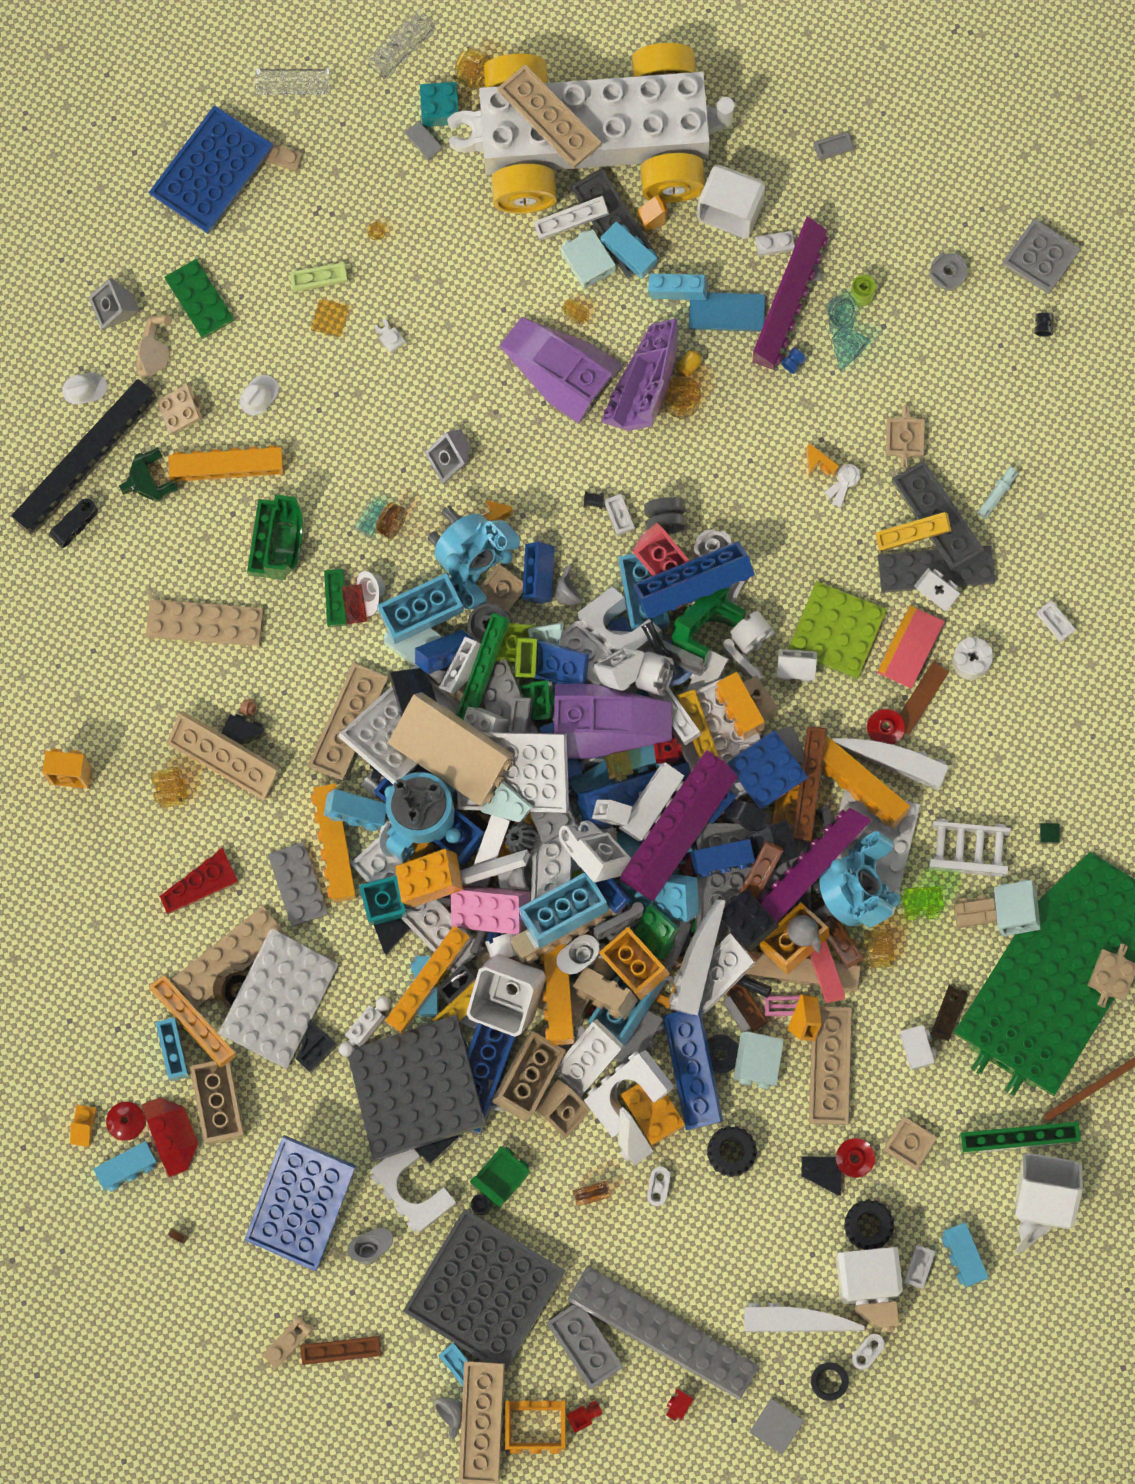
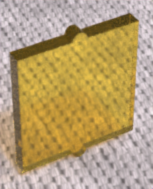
(329, 318)

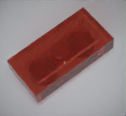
(354, 604)

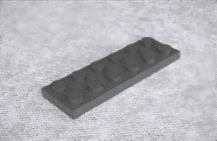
(600, 185)
(928, 498)
(903, 570)

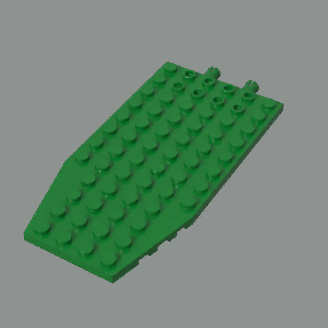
(1037, 1001)

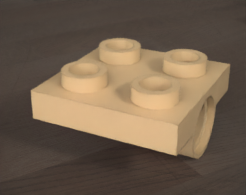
(180, 409)

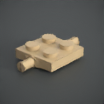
(905, 437)
(1112, 975)

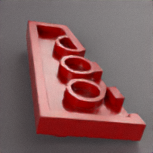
(204, 881)

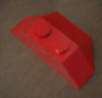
(171, 1134)

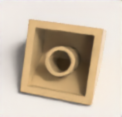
(562, 1108)
(880, 1315)

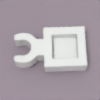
(390, 337)

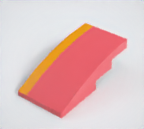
(910, 647)

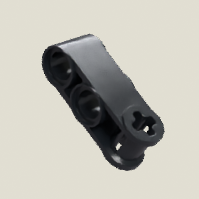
(73, 523)

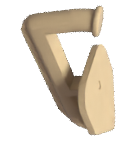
(152, 353)

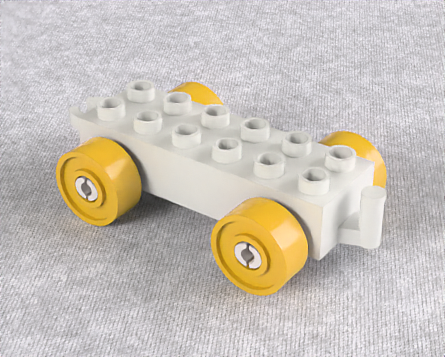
(641, 119)

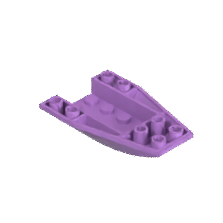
(560, 366)
(645, 379)
(608, 720)

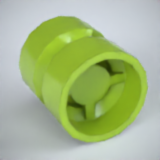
(863, 290)

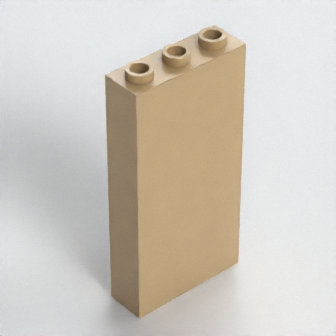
(451, 749)

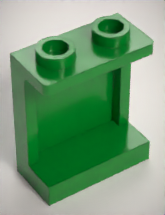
(501, 1176)

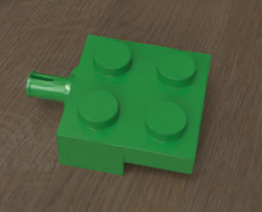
(543, 700)
(656, 932)

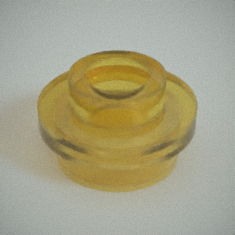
(376, 226)

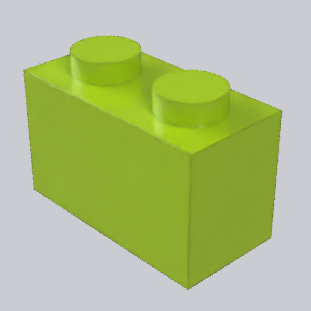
(525, 657)

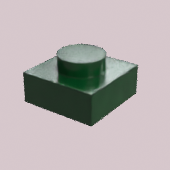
(1049, 833)

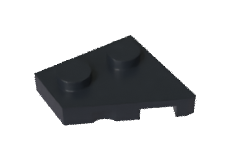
(391, 933)
(315, 1047)
(822, 1172)

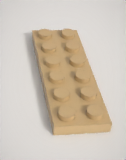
(549, 116)
(204, 623)
(358, 692)
(222, 755)
(233, 951)
(831, 1068)
(481, 1422)

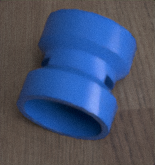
(793, 360)

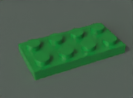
(199, 298)

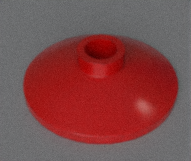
(883, 734)
(135, 1122)
(865, 1157)

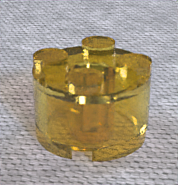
(471, 68)
(686, 406)
(169, 787)
(880, 948)

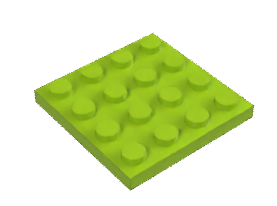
(837, 629)

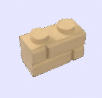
(974, 912)

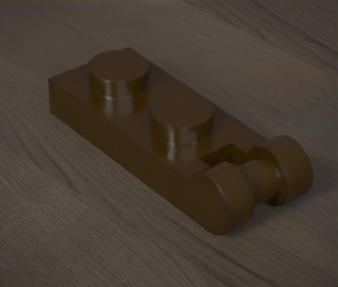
(948, 1013)

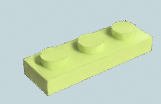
(318, 277)

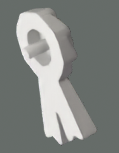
(848, 476)

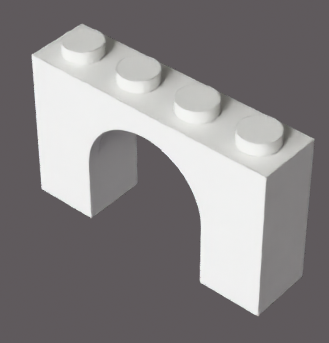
(598, 615)
(641, 1069)
(419, 1215)

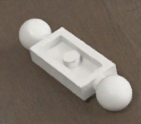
(365, 1026)

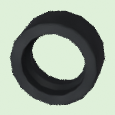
(844, 1381)

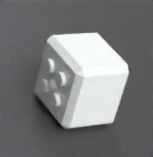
(731, 201)
(498, 1006)
(1048, 1191)
(869, 1276)

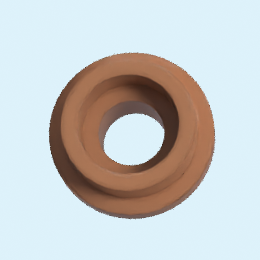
(248, 707)

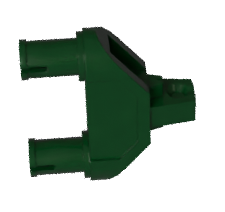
(141, 480)

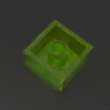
(922, 903)

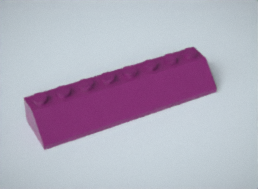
(789, 294)
(679, 826)
(813, 862)

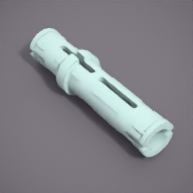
(1002, 486)

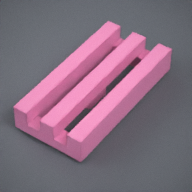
(779, 1006)

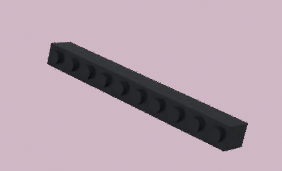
(84, 456)

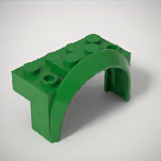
(286, 540)
(705, 609)

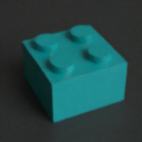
(438, 103)
(382, 900)

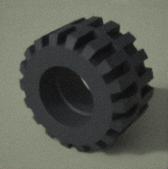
(736, 1134)
(869, 1207)

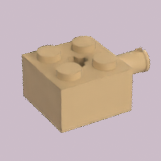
(761, 698)

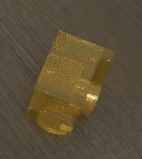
(623, 762)

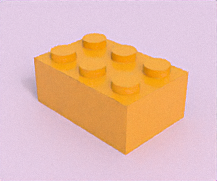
(739, 706)
(67, 768)
(429, 878)
(782, 950)
(634, 963)
(655, 1119)

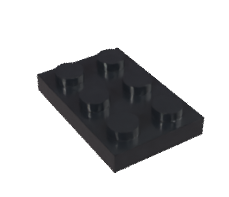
(748, 920)

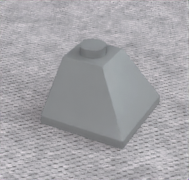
(112, 304)
(448, 454)

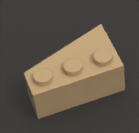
(605, 993)

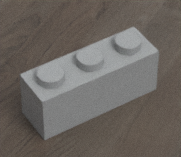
(642, 1037)

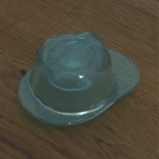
(841, 312)

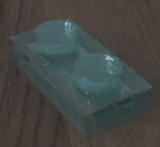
(367, 522)

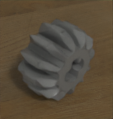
(521, 837)

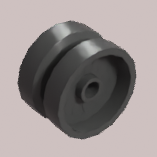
(667, 513)
(480, 617)

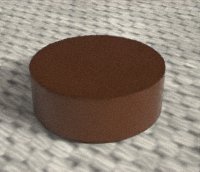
(177, 1235)

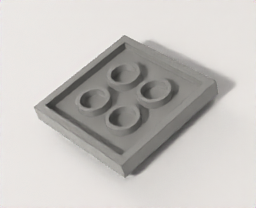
(1041, 256)

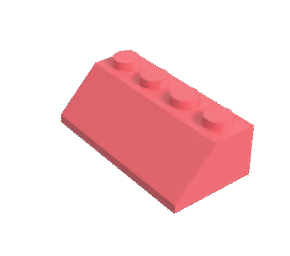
(658, 551)

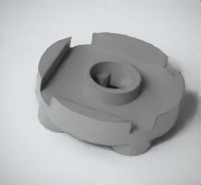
(948, 261)

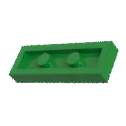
(334, 598)

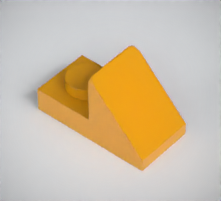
(816, 458)
(498, 511)
(82, 1126)

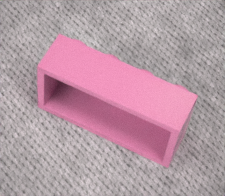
(488, 909)

